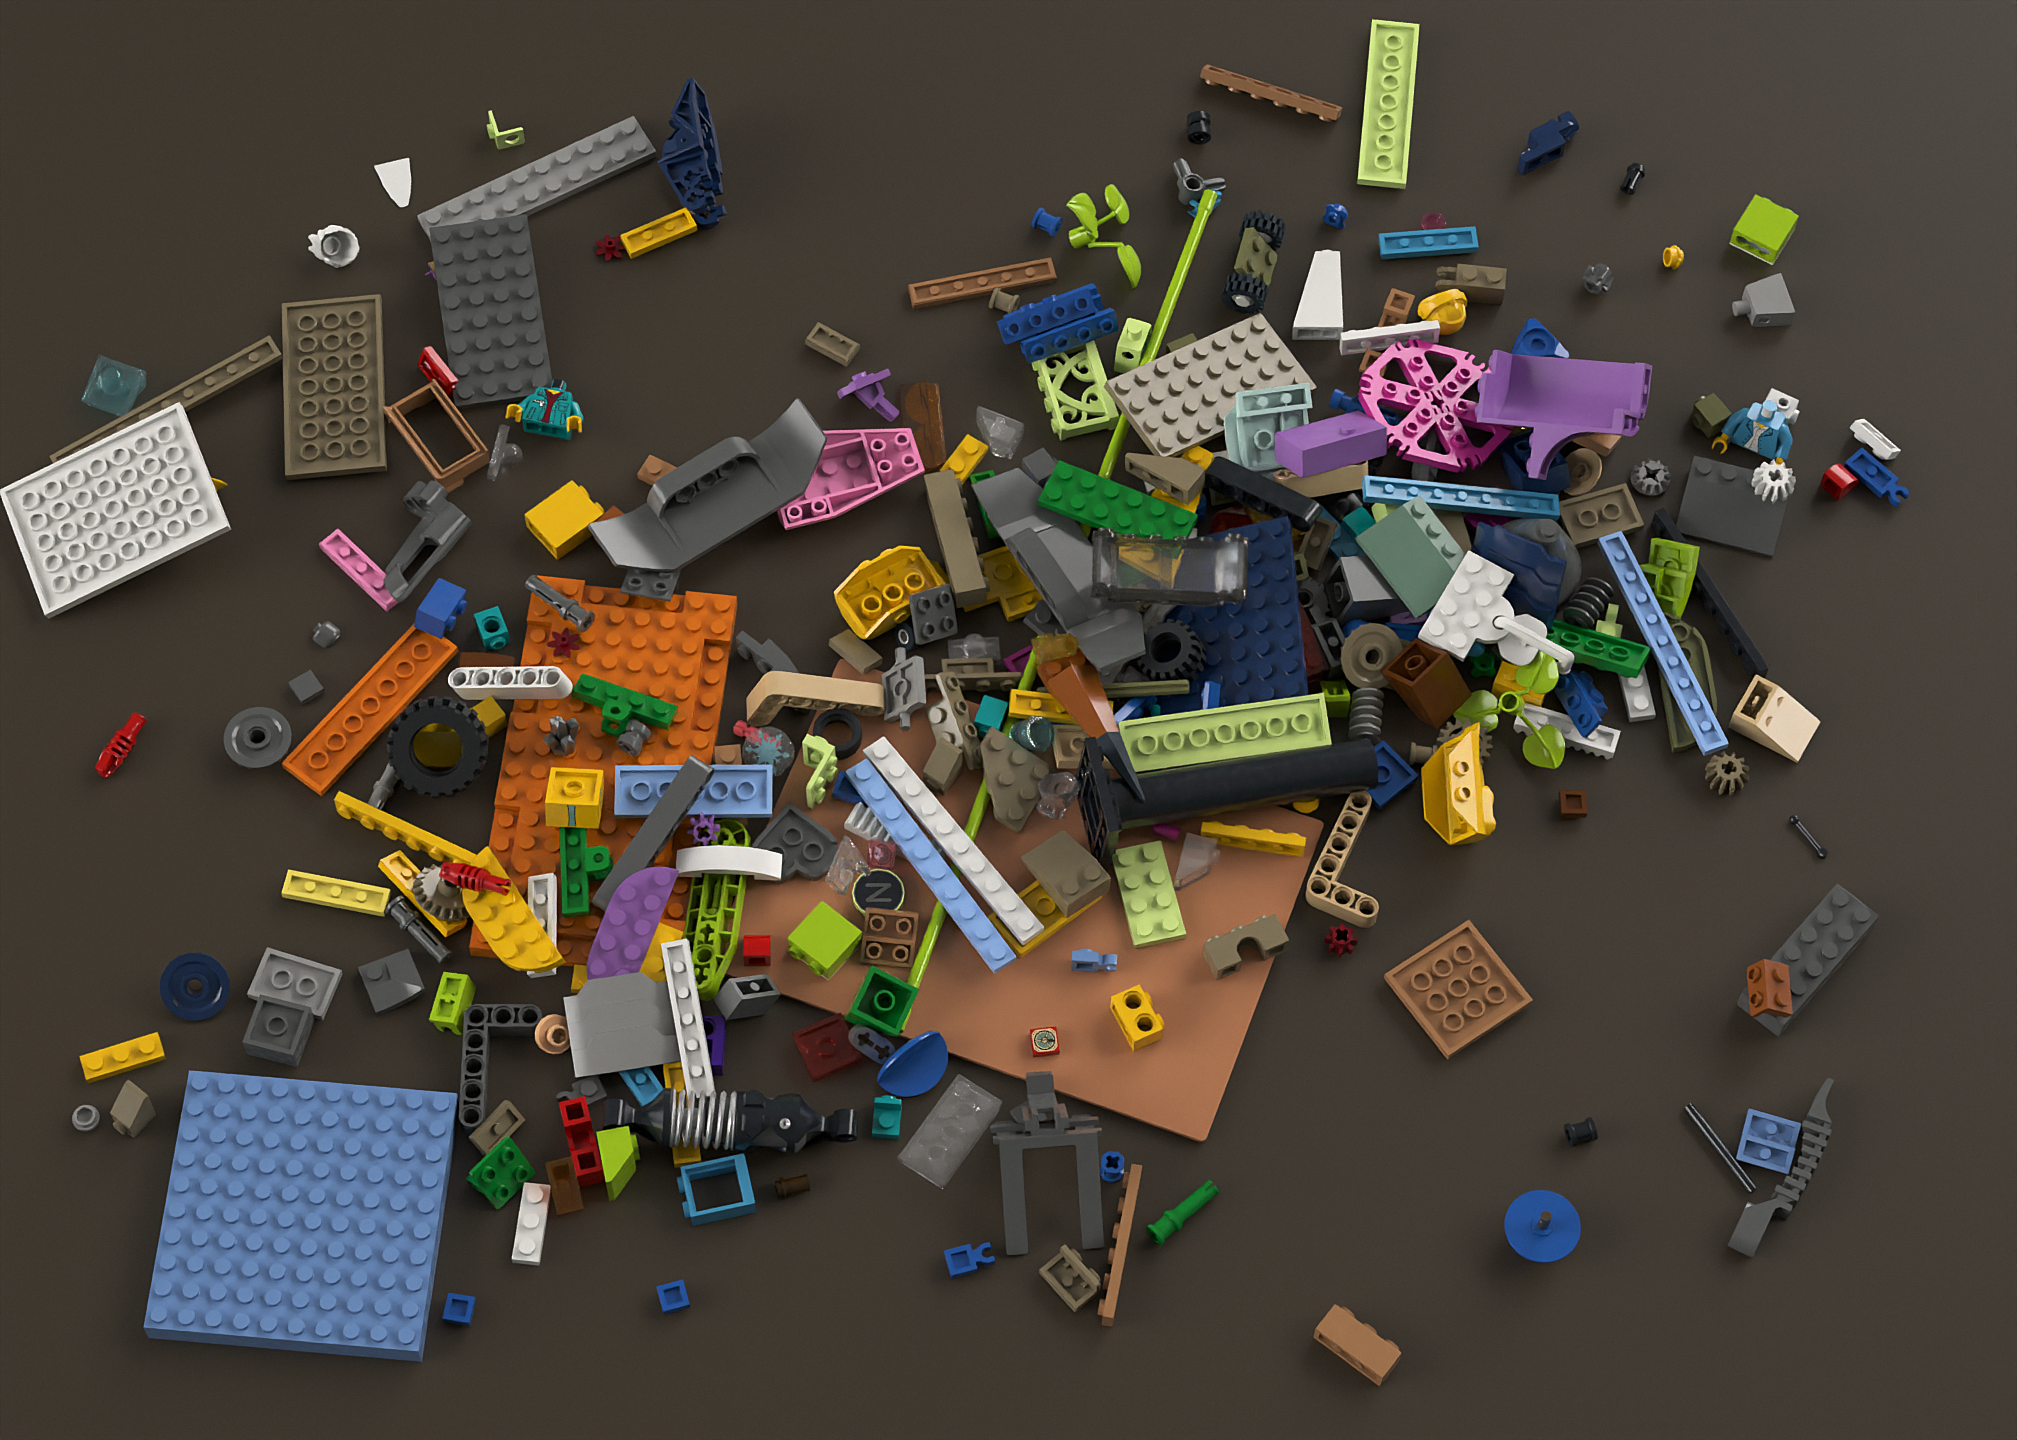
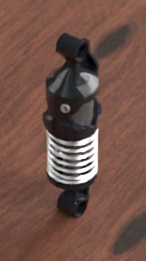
(736, 1121)

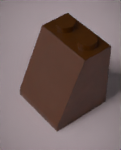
(1427, 682)

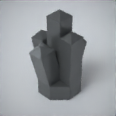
(562, 736)

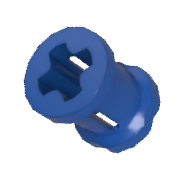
(1046, 222)
(1113, 1159)

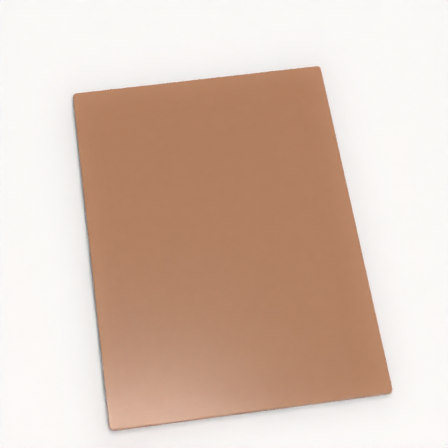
(990, 1015)

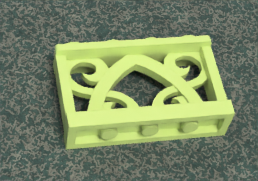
(1103, 406)

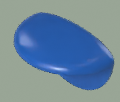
(915, 1065)

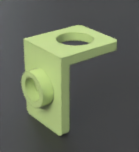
(500, 138)

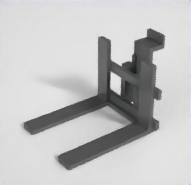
(1048, 1134)

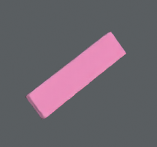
(358, 567)

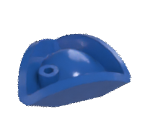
(1538, 341)

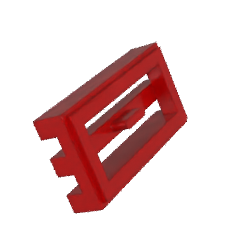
(436, 369)

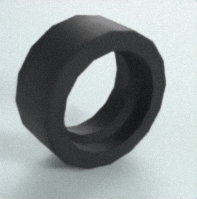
(842, 716)

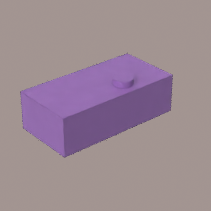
(1330, 444)

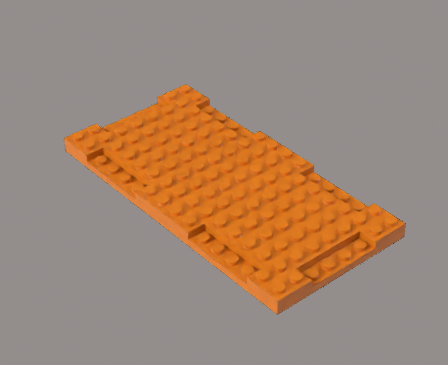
(639, 643)

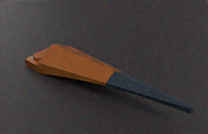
(1080, 692)

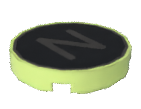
(878, 890)

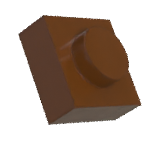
(1573, 803)

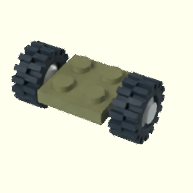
(1255, 262)

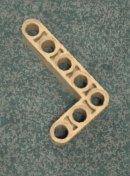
(811, 692)
(1336, 860)

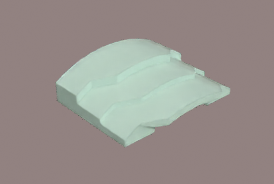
(1256, 419)

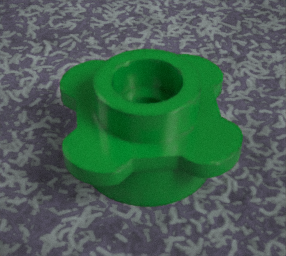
(1488, 661)

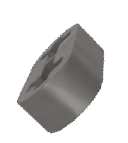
(874, 1039)

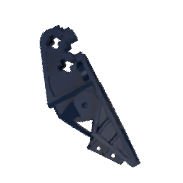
(693, 156)

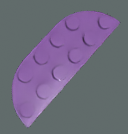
(630, 923)

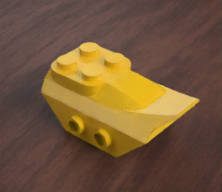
(879, 590)
(1455, 791)

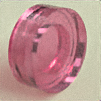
(1433, 221)

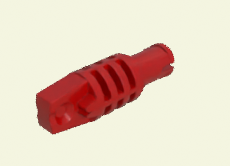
(120, 746)
(473, 878)

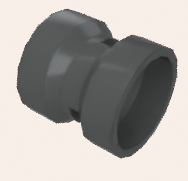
(633, 738)

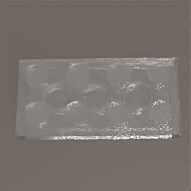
(950, 1131)

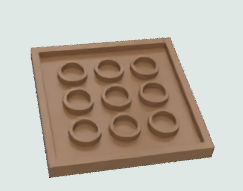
(1458, 989)

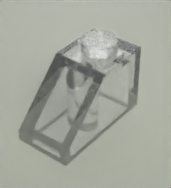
(999, 432)
(1196, 860)

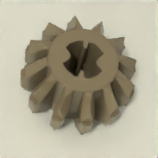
(1738, 773)

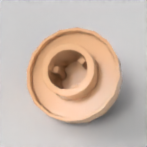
(553, 1034)

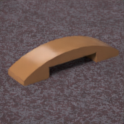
(1394, 313)

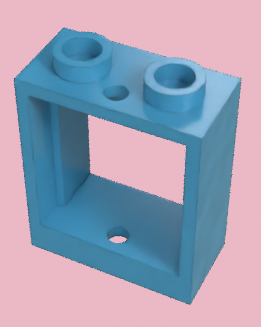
(713, 1168)

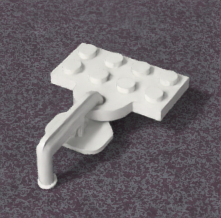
(1468, 612)

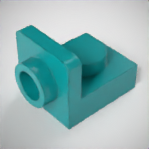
(887, 1117)

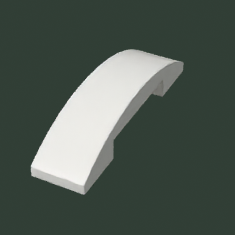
(729, 860)

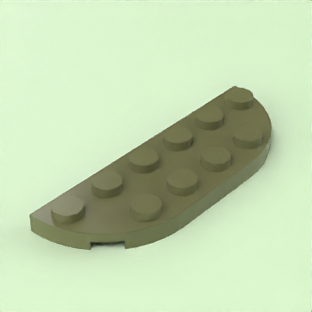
(1698, 658)

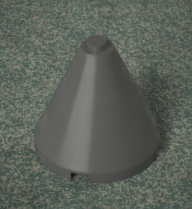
(1556, 543)

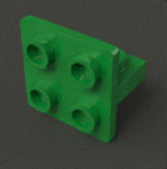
(501, 1173)

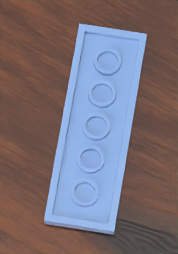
(730, 793)

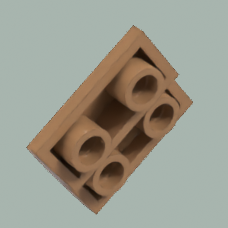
(889, 937)

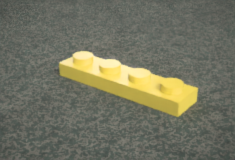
(336, 893)

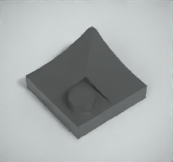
(391, 981)

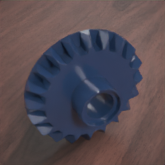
(193, 1003)

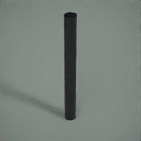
(1720, 1148)

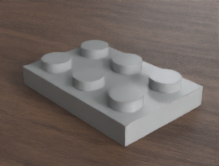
(295, 981)

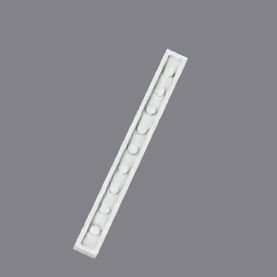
(953, 841)

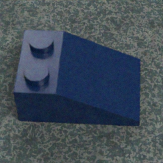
(1513, 458)

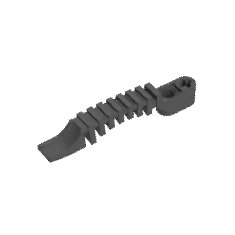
(1756, 1217)

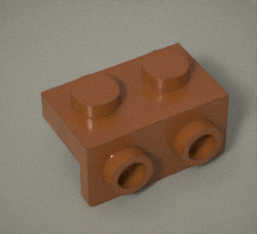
(1769, 989)

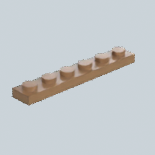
(1280, 96)
(1117, 1255)

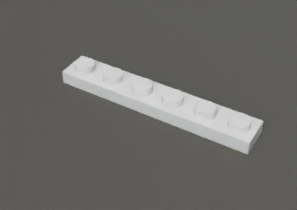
(688, 1017)

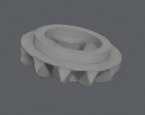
(1650, 486)

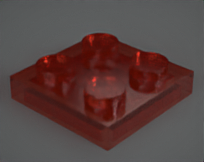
(826, 1047)

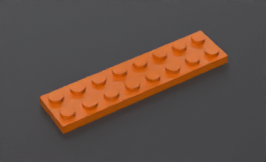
(368, 709)

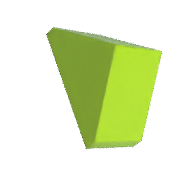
(1336, 697)

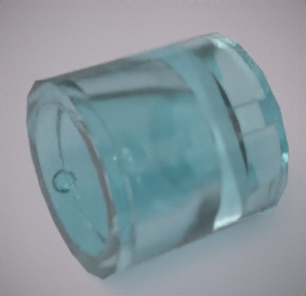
(1033, 733)

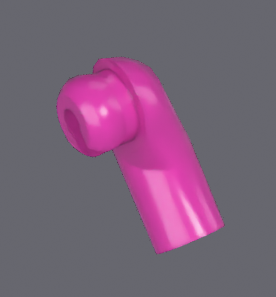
(1166, 831)

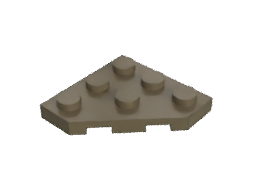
(1011, 778)

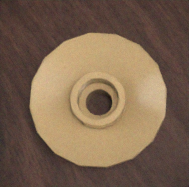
(1584, 471)

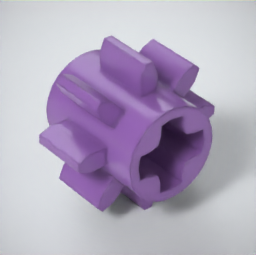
(705, 836)

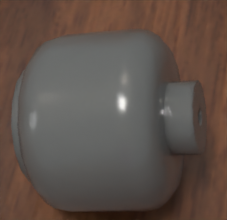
(326, 634)

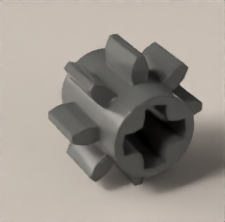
(1597, 278)

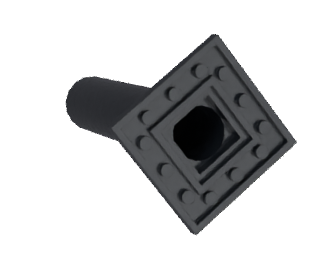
(1215, 788)

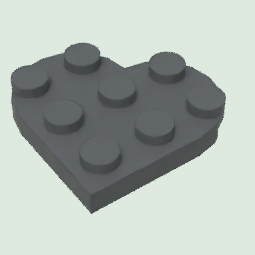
(803, 843)

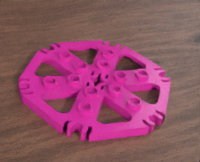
(1424, 416)

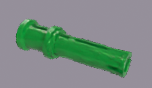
(1173, 1219)

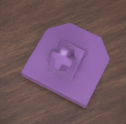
(871, 393)

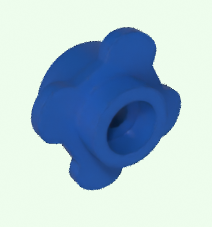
(1335, 215)

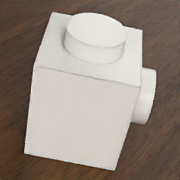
(1785, 405)

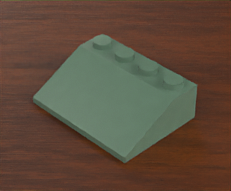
(1413, 554)

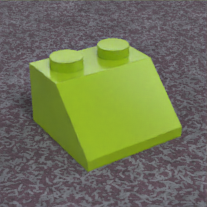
(618, 1157)

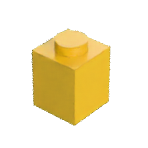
(492, 716)

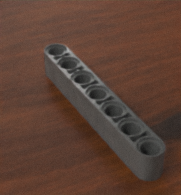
(658, 827)

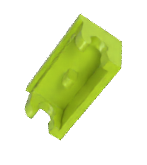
(452, 1000)

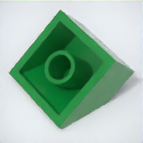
(881, 1002)

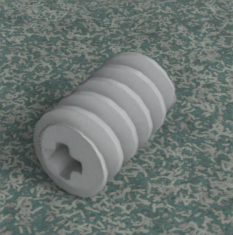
(1366, 714)

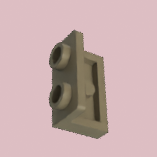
(1071, 1278)

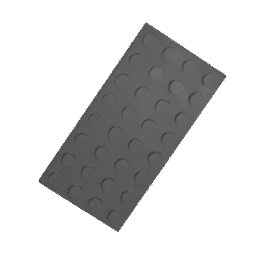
(491, 310)

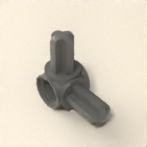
(1192, 185)

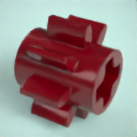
(1341, 947)

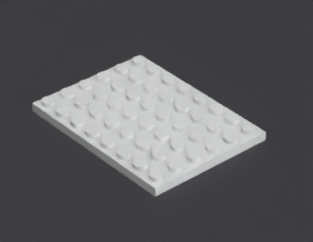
(114, 510)

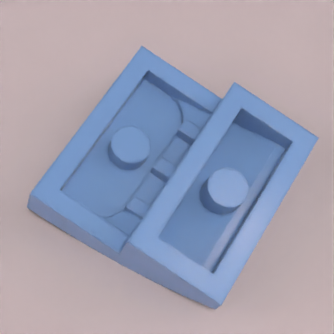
(1768, 1141)

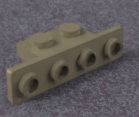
(974, 675)
(952, 721)

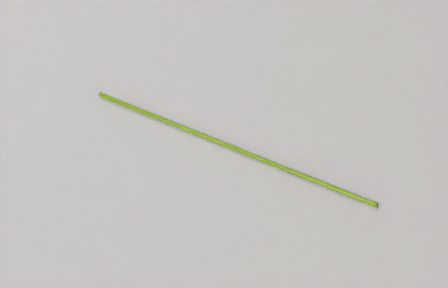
(1204, 210)

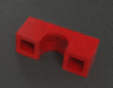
(582, 1141)

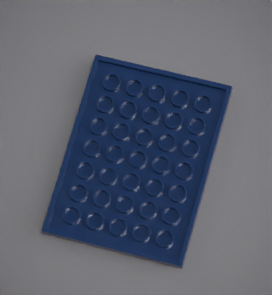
(1251, 645)

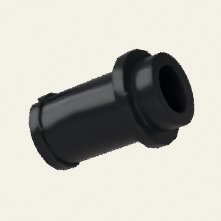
(1635, 173)

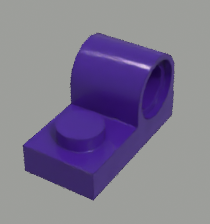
(716, 1041)

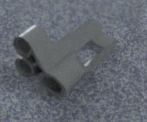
(440, 526)

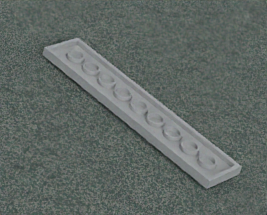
(548, 178)

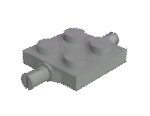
(904, 688)

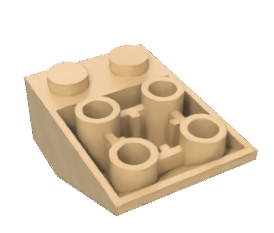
(1774, 719)

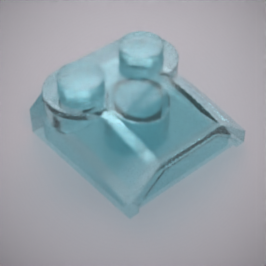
(113, 386)

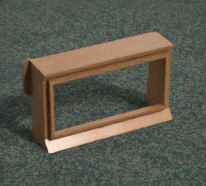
(452, 476)

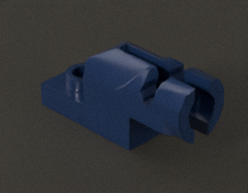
(1547, 142)

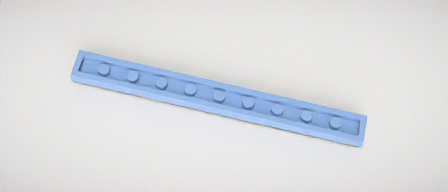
(1662, 643)
(930, 866)

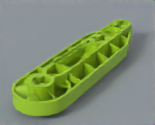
(714, 917)

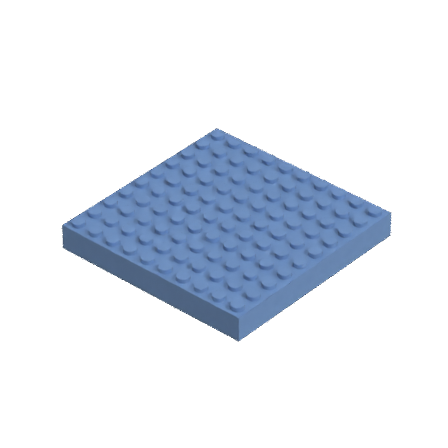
(303, 1216)

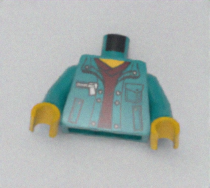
(549, 412)

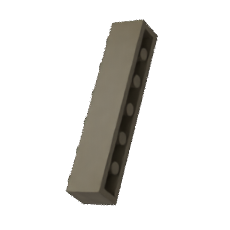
(955, 538)

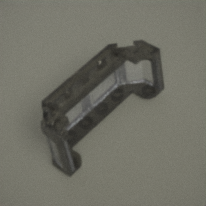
(1168, 569)

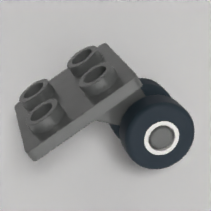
(931, 618)

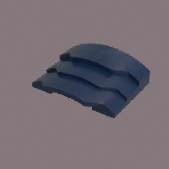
(1536, 573)

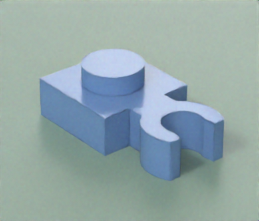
(1091, 961)

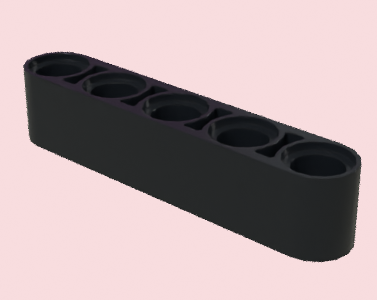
(1261, 493)

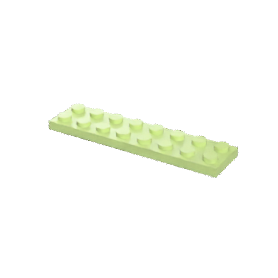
(1388, 104)
(1226, 732)

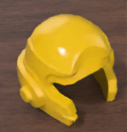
(1447, 308)

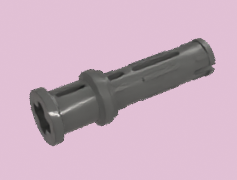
(568, 608)
(410, 921)

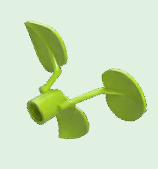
(1086, 234)
(1545, 746)

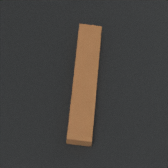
(982, 283)

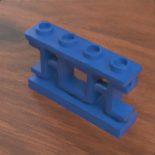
(1070, 334)

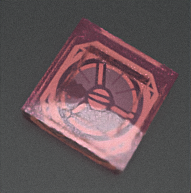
(881, 854)

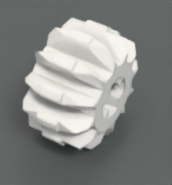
(1773, 481)

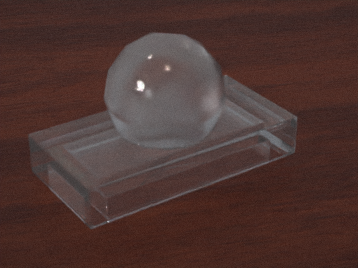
(505, 454)
(975, 647)

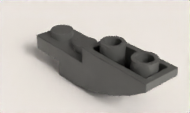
(766, 657)

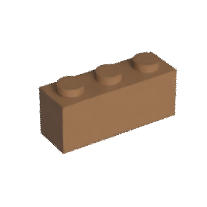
(1357, 1344)

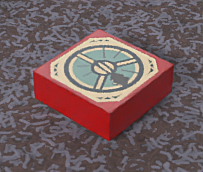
(1044, 1041)

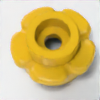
(1673, 257)

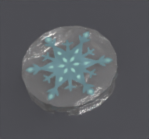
(769, 747)

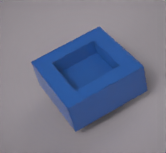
(673, 1297)
(459, 1309)

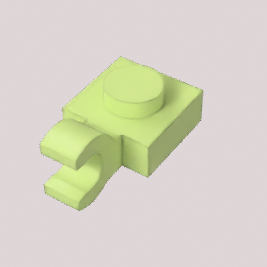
(1608, 626)

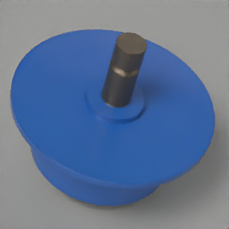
(1542, 1226)

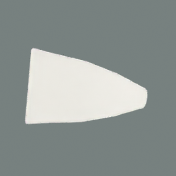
(396, 180)

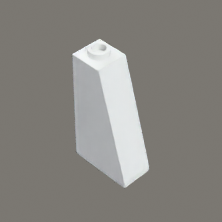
(1321, 302)

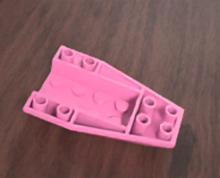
(854, 471)

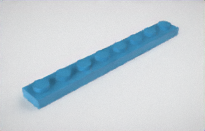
(1461, 497)

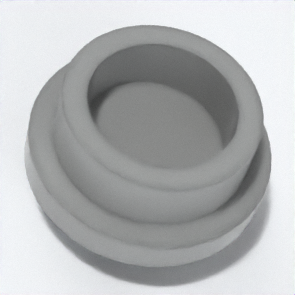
(86, 1118)

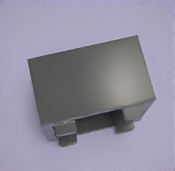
(278, 1030)

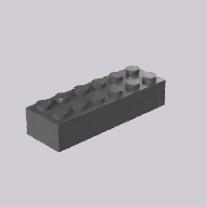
(1818, 951)

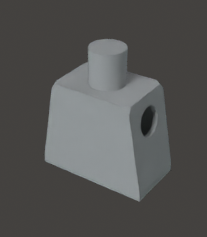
(1766, 303)

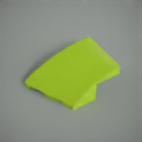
(1671, 573)

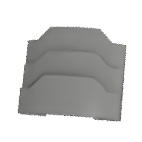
(621, 1025)

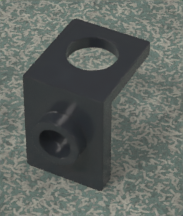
(1346, 504)

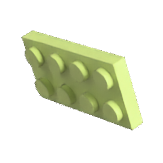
(1148, 894)

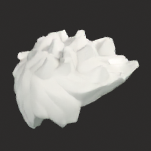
(335, 245)

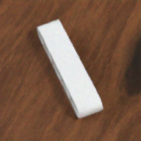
(510, 682)

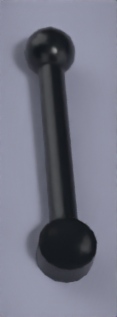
(1821, 852)

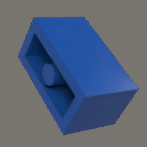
(440, 608)

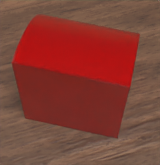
(1838, 481)
(757, 950)

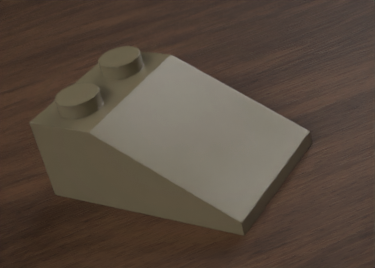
(1067, 872)

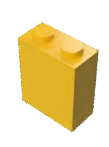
(564, 519)

